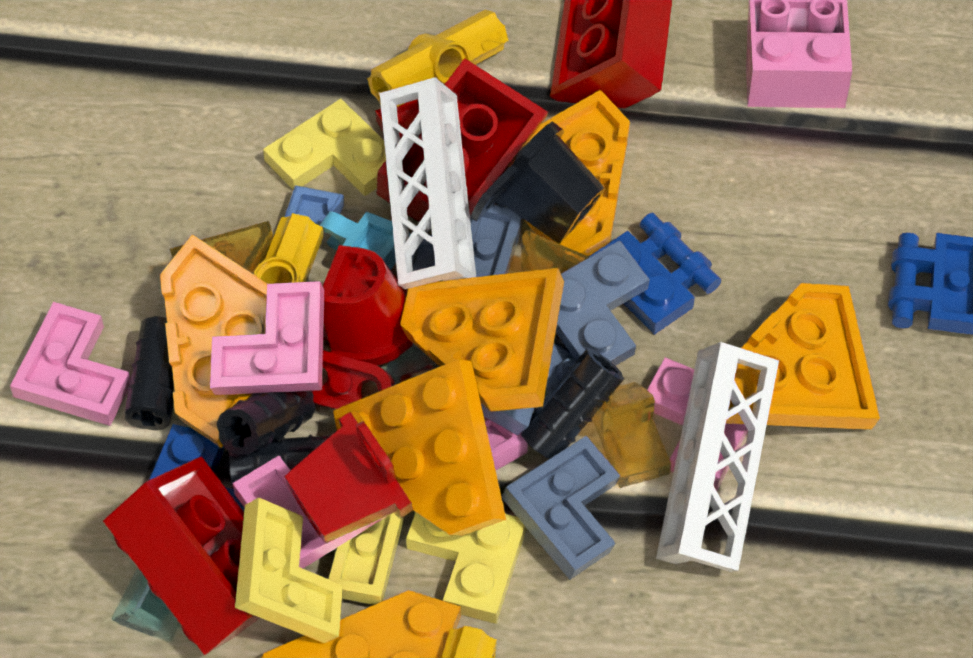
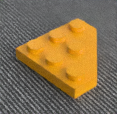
(599, 139)
(204, 300)
(495, 322)
(821, 362)
(437, 446)
(395, 628)

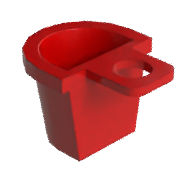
(363, 307)
(347, 482)

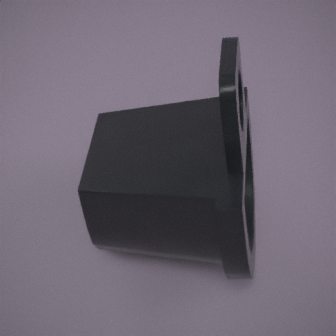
(545, 186)

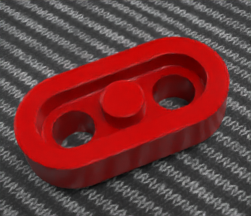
(346, 380)

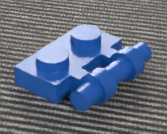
(951, 288)
(667, 292)

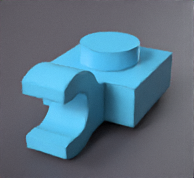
(369, 233)

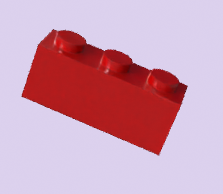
(612, 50)
(493, 131)
(188, 546)

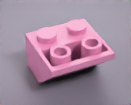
(798, 53)

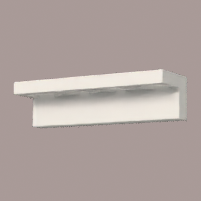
(445, 189)
(699, 454)

